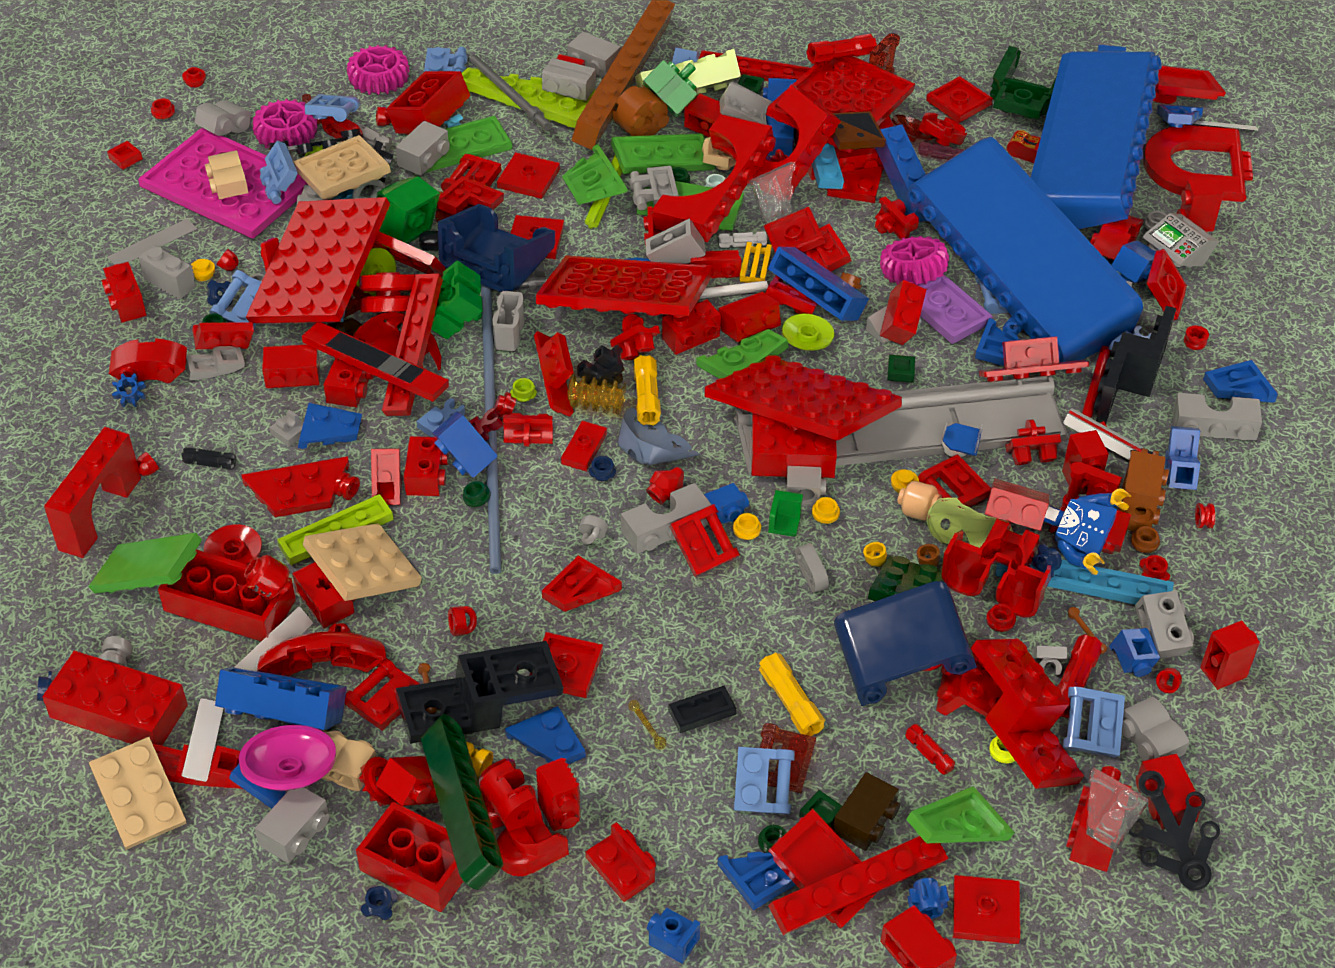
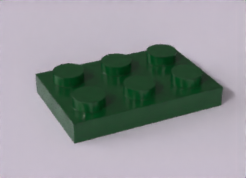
(901, 575)

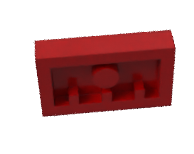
(725, 263)
(622, 863)

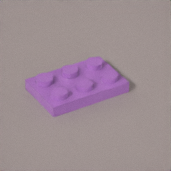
(952, 310)

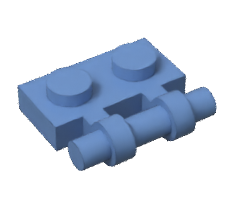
(440, 58)
(278, 173)

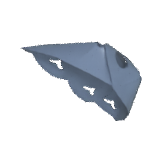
(651, 445)

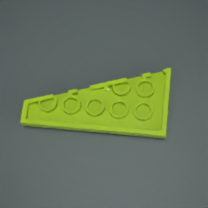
(554, 106)

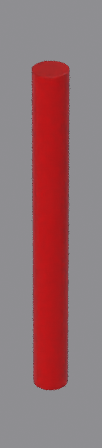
(1097, 374)

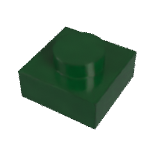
(752, 83)
(901, 368)
(824, 807)

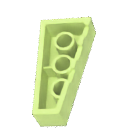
(709, 72)

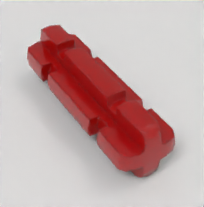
(930, 749)

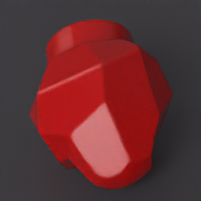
(665, 482)

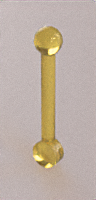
(659, 742)

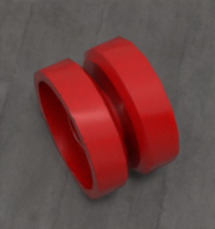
(388, 292)

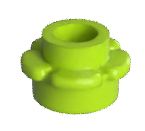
(523, 390)

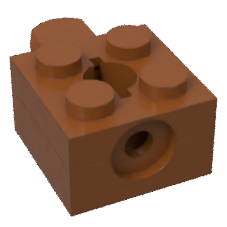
(1144, 481)

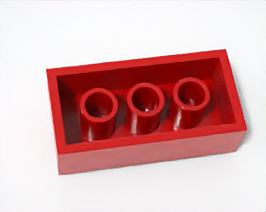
(217, 595)
(114, 700)

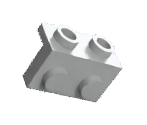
(744, 104)

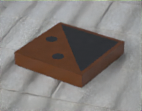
(857, 131)

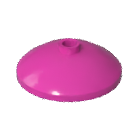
(287, 757)

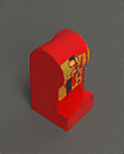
(1023, 146)

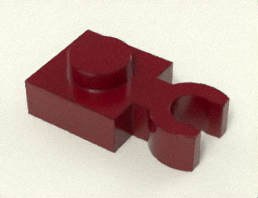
(488, 423)

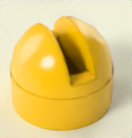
(870, 554)

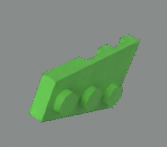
(751, 350)
(959, 819)

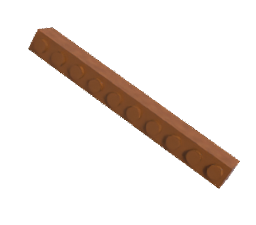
(622, 73)

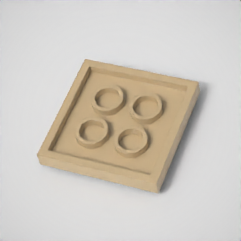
(341, 167)
(361, 561)

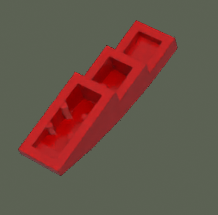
(222, 764)

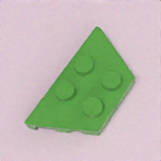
(593, 178)

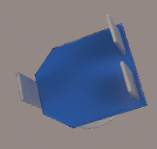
(961, 440)

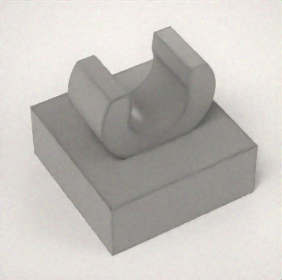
(287, 428)
(1051, 655)

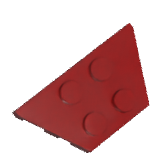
(297, 487)

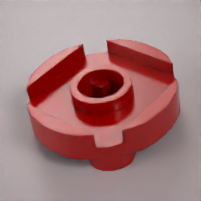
(945, 130)

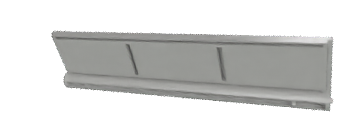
(920, 422)

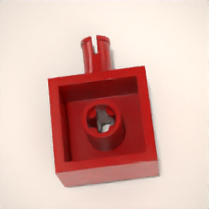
(1084, 847)

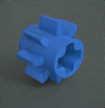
(121, 391)
(928, 897)

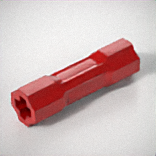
(825, 51)
(1082, 661)

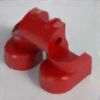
(968, 568)
(526, 841)

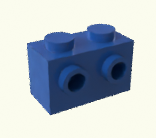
(1134, 261)
(464, 445)

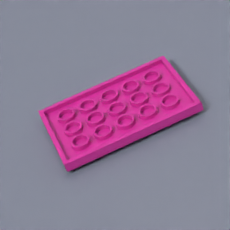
(184, 181)

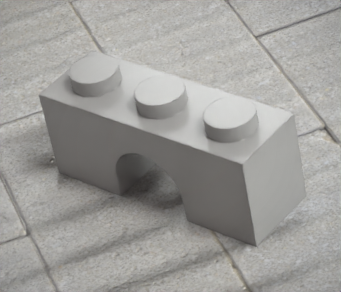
(1238, 422)
(648, 529)

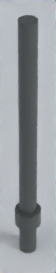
(533, 112)

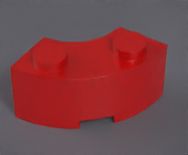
(1115, 235)
(149, 360)

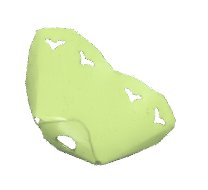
(971, 522)

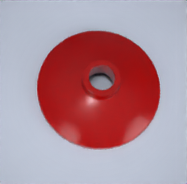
(234, 538)

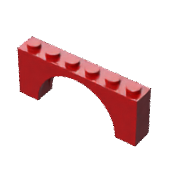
(748, 146)

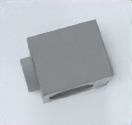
(806, 482)

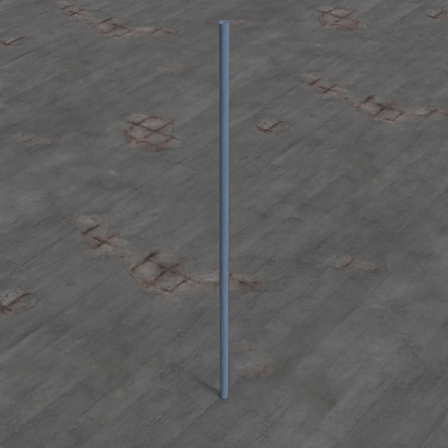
(489, 396)

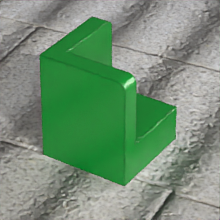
(785, 513)

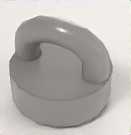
(592, 528)

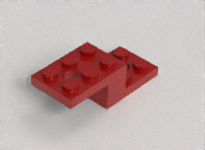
(1027, 713)

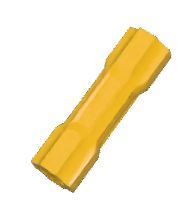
(647, 393)
(802, 711)

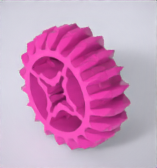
(378, 69)
(284, 122)
(914, 260)

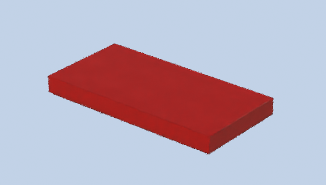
(409, 255)

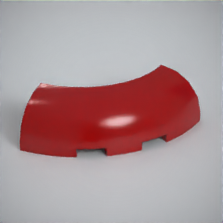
(340, 648)

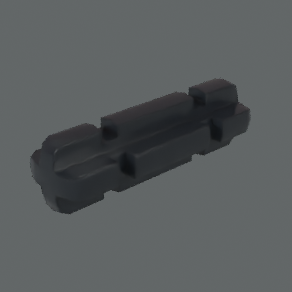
(209, 458)

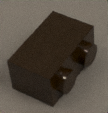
(866, 811)

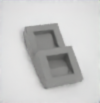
(221, 362)

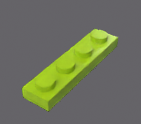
(364, 513)

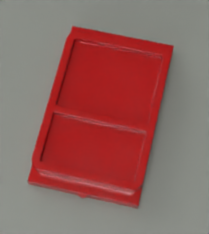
(1188, 83)
(813, 853)

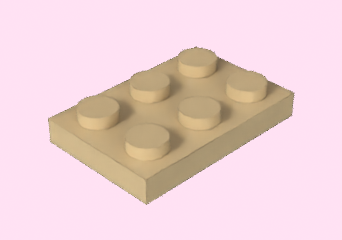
(137, 793)

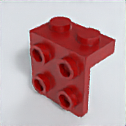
(971, 688)

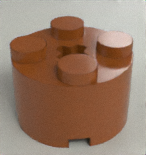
(640, 112)

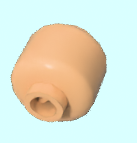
(918, 499)

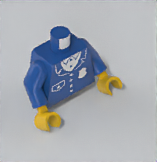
(1086, 526)

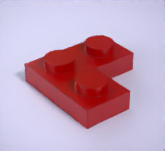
(468, 192)

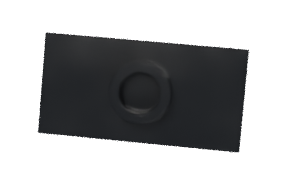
(702, 709)

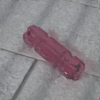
(938, 151)

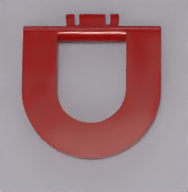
(1169, 176)

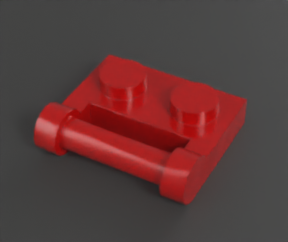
(480, 170)
(959, 478)
(1099, 481)
(696, 543)
(382, 706)

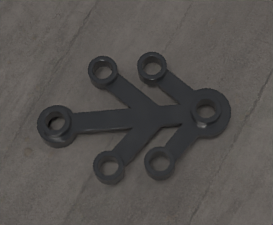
(308, 147)
(1176, 835)

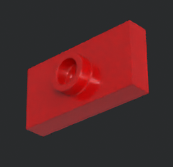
(584, 446)

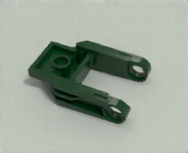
(1015, 94)

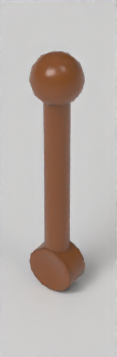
(1074, 613)
(424, 669)

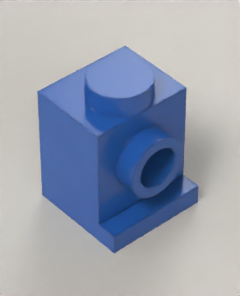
(729, 502)
(1135, 651)
(675, 942)

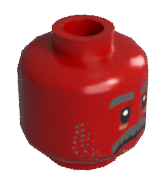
(267, 576)

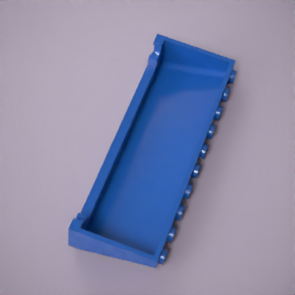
(1096, 133)
(1026, 251)

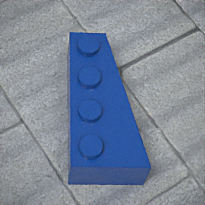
(280, 698)

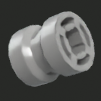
(116, 650)

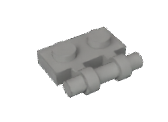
(660, 182)

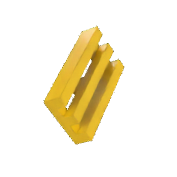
(757, 250)

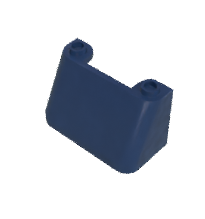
(496, 255)
(902, 638)

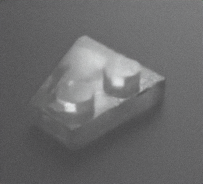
(774, 192)
(1111, 809)

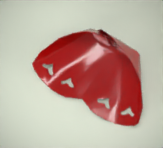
(386, 335)

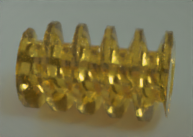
(596, 395)

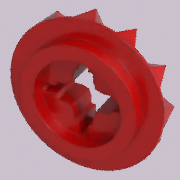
(370, 771)

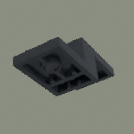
(1134, 364)
(481, 689)

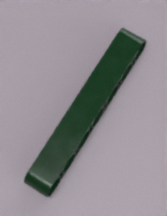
(461, 803)

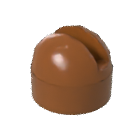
(931, 550)

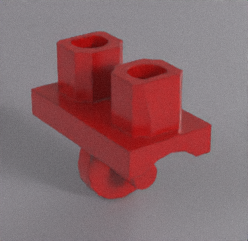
(892, 219)
(634, 337)
(528, 429)
(1044, 444)

